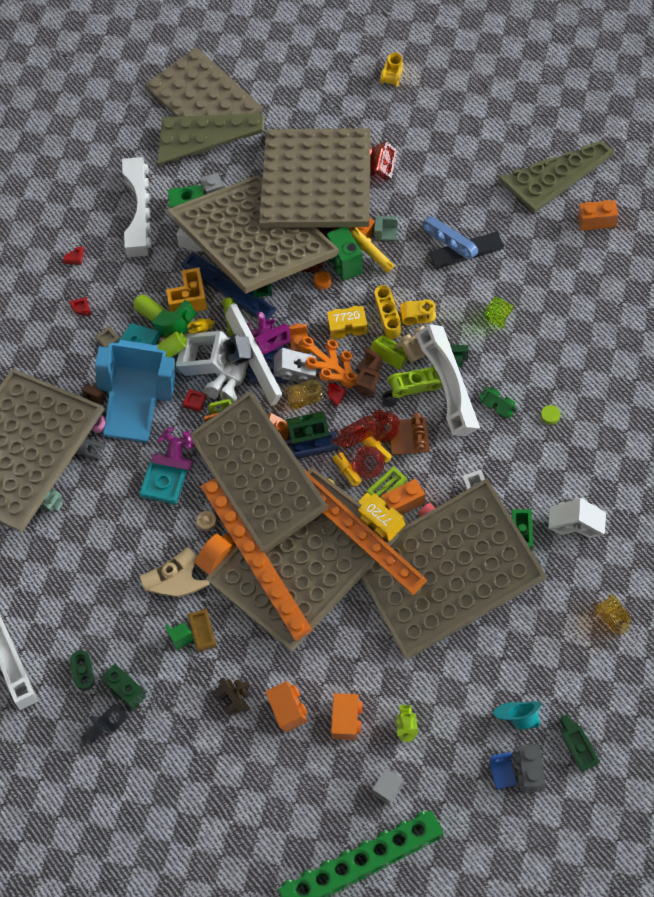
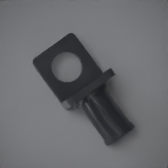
(103, 724)

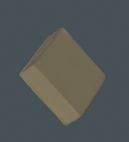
(106, 337)

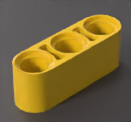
(387, 319)

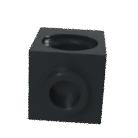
(237, 349)

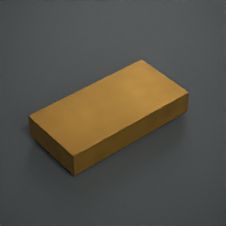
(202, 630)

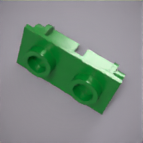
(491, 398)

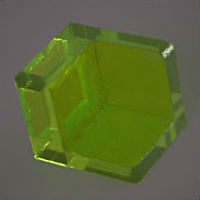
(498, 311)

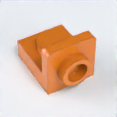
(297, 332)

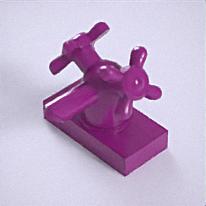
(267, 336)
(174, 450)

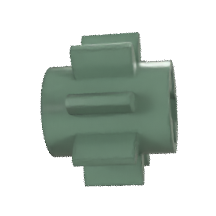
(52, 501)

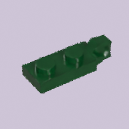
(578, 744)

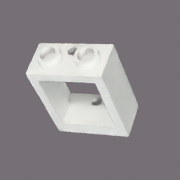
(186, 358)

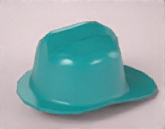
(521, 714)

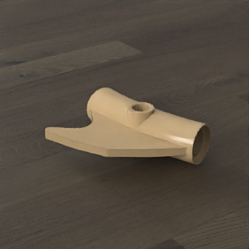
(174, 576)

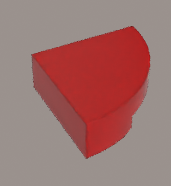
(74, 257)
(80, 306)
(336, 393)

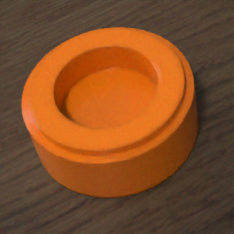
(322, 280)

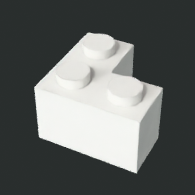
(578, 517)

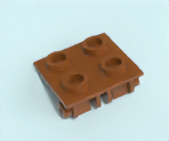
(411, 436)

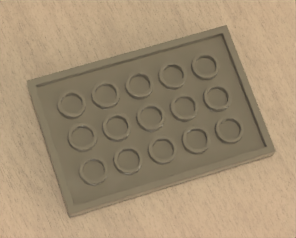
(200, 88)

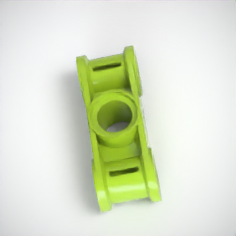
(403, 384)

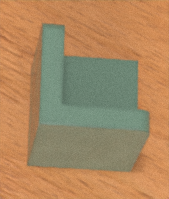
(386, 228)

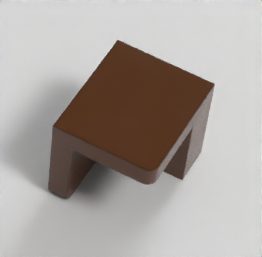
(371, 361)
(367, 382)

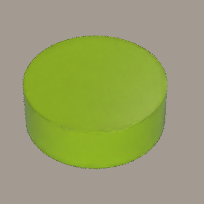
(550, 415)

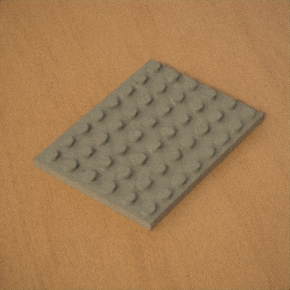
(316, 178)
(229, 233)
(37, 440)
(313, 563)
(470, 564)

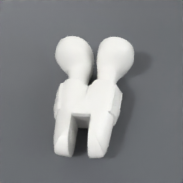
(231, 373)

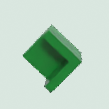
(180, 635)

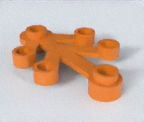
(329, 363)

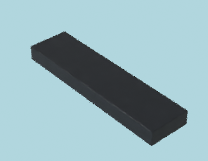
(485, 244)

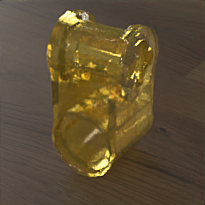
(302, 394)
(611, 611)

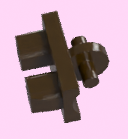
(235, 693)

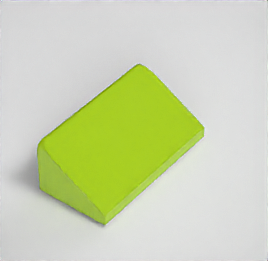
(389, 352)

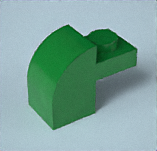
(178, 321)

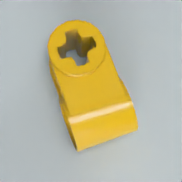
(393, 69)
(416, 312)

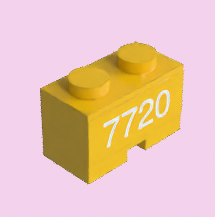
(346, 322)
(383, 520)

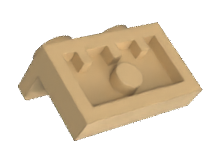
(411, 346)

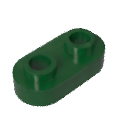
(82, 671)

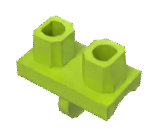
(406, 723)

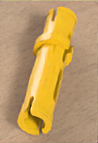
(366, 245)

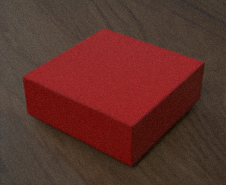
(194, 400)

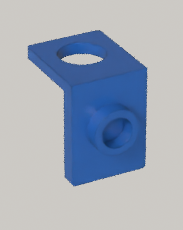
(502, 771)

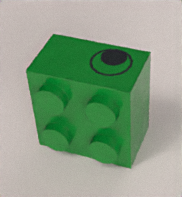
(349, 260)

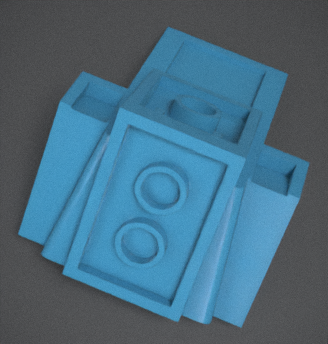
(135, 378)

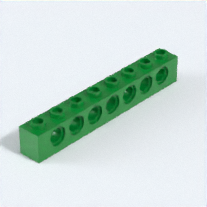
(375, 863)

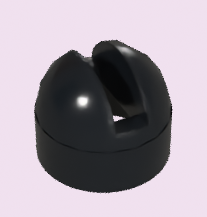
(390, 401)

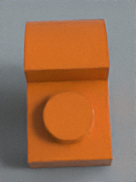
(214, 552)

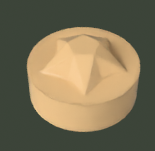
(206, 521)

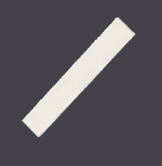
(258, 362)

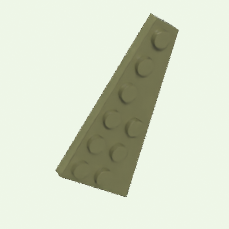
(198, 134)
(551, 177)

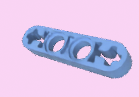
(450, 237)

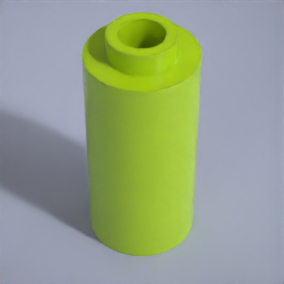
(147, 307)
(173, 344)

